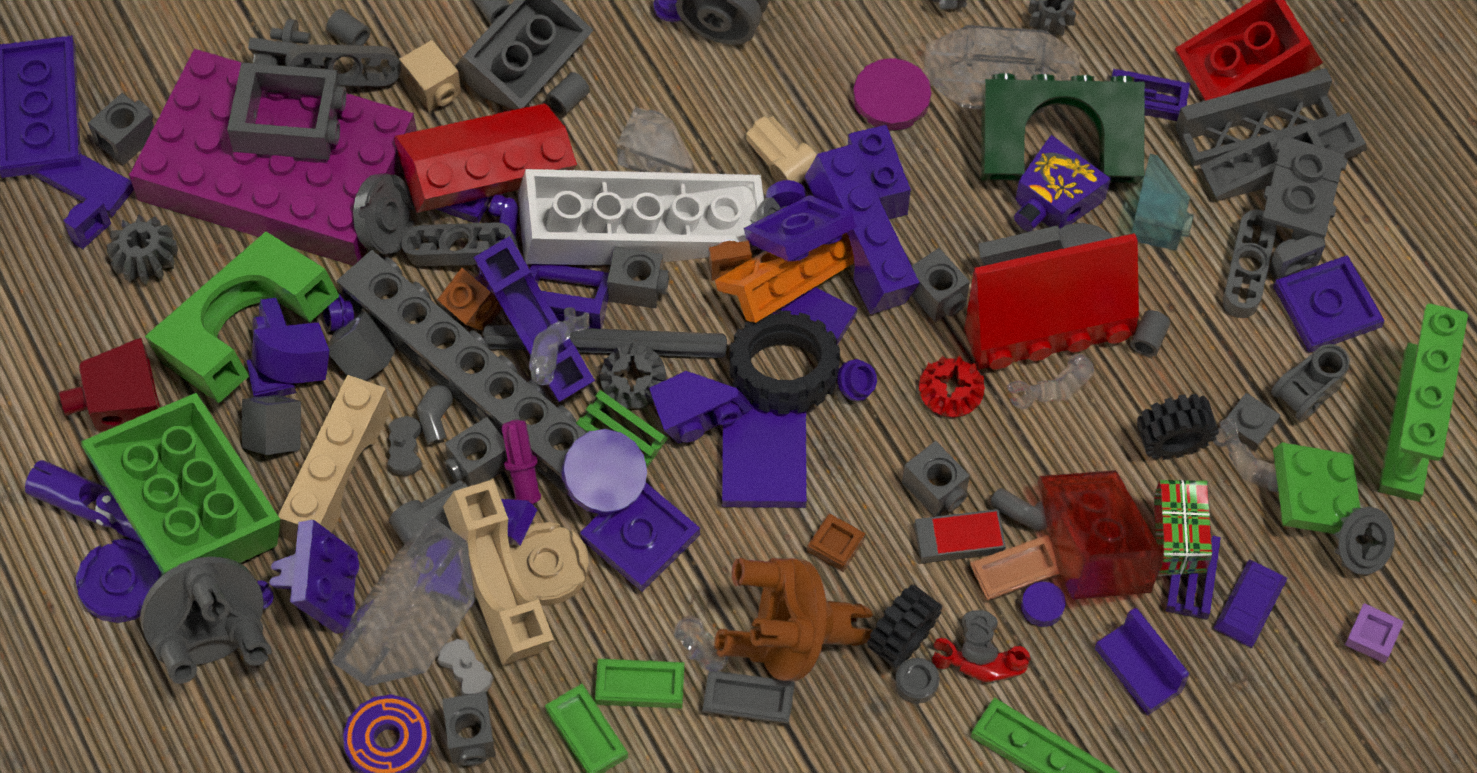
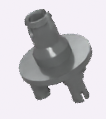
(203, 615)

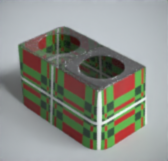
(1183, 526)

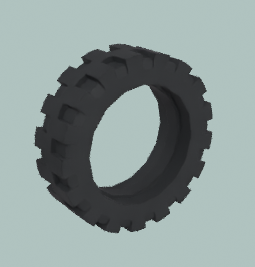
(785, 394)

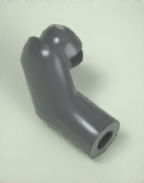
(431, 411)
(1019, 509)

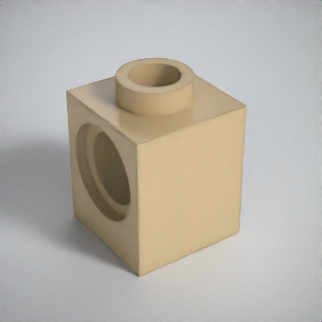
(430, 76)

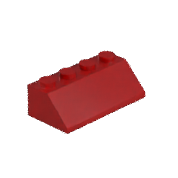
(481, 155)

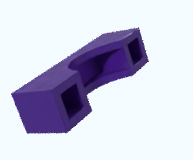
(880, 261)
(530, 312)

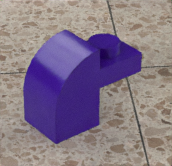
(285, 351)

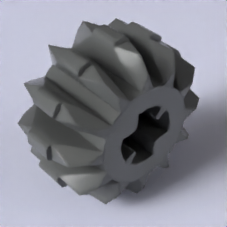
(142, 249)

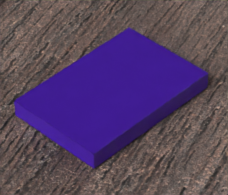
(765, 460)

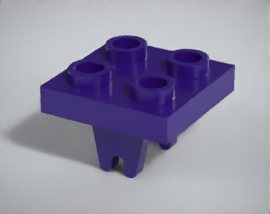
(320, 576)

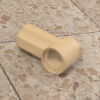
(780, 151)

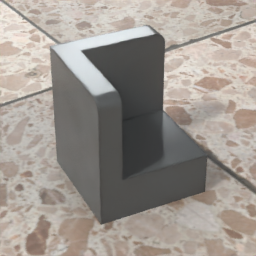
(361, 347)
(271, 424)

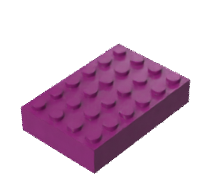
(296, 199)

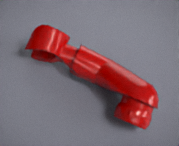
(1007, 664)

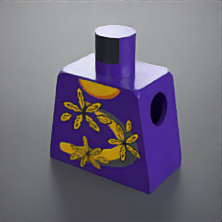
(1058, 188)

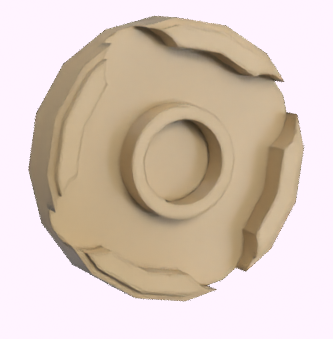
(551, 562)

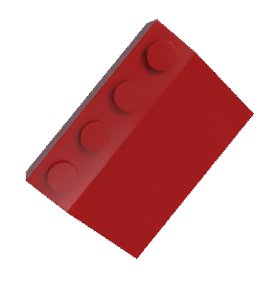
(1053, 302)

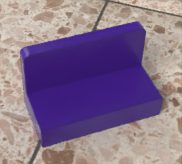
(1143, 662)

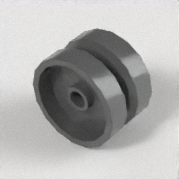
(723, 20)

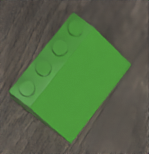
(184, 486)

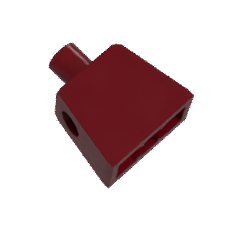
(115, 387)

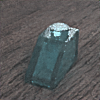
(1161, 208)

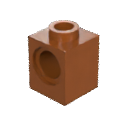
(470, 299)

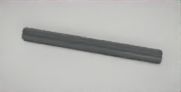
(606, 341)

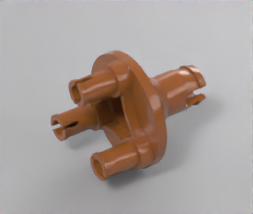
(791, 618)

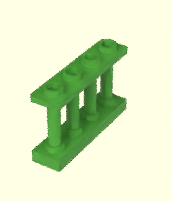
(1423, 402)

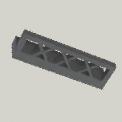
(1251, 105)

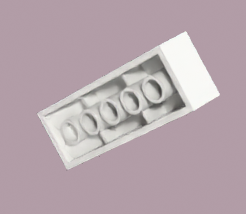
(585, 214)

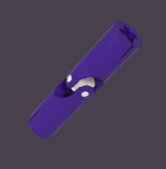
(74, 494)

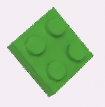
(1315, 487)

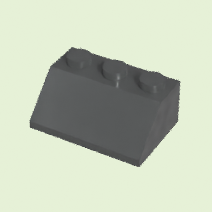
(522, 51)

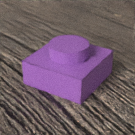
(1374, 633)

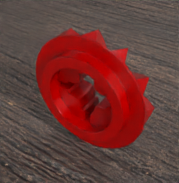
(963, 399)

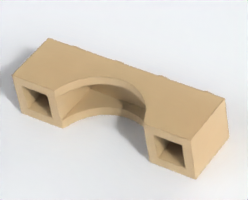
(348, 428)
(508, 608)

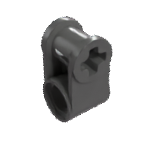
(1308, 386)

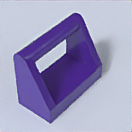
(558, 302)

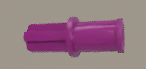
(520, 461)

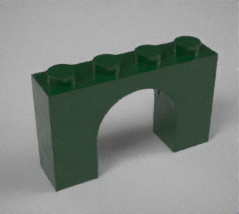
(1112, 106)

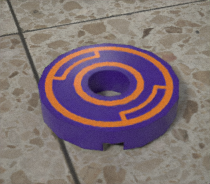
(382, 714)

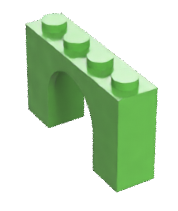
(264, 270)

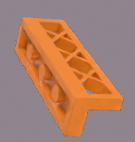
(772, 282)

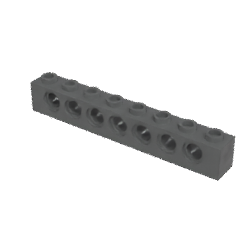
(376, 277)

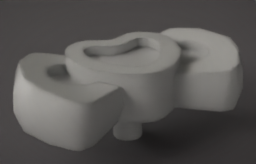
(465, 667)

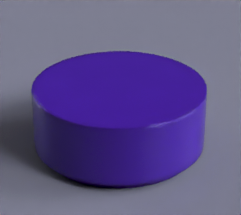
(786, 192)
(1043, 604)

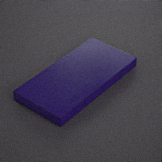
(38, 106)

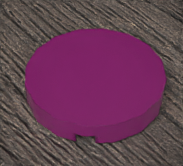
(892, 93)

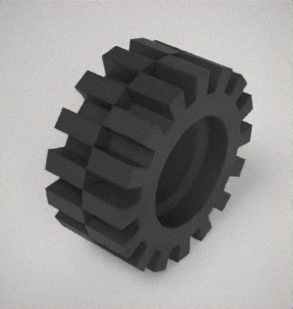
(1177, 426)
(904, 625)

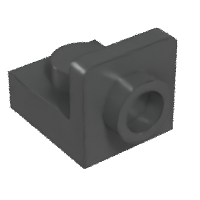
(1296, 254)

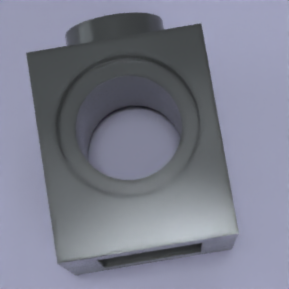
(118, 141)
(632, 263)
(940, 270)
(478, 438)
(936, 463)
(464, 712)

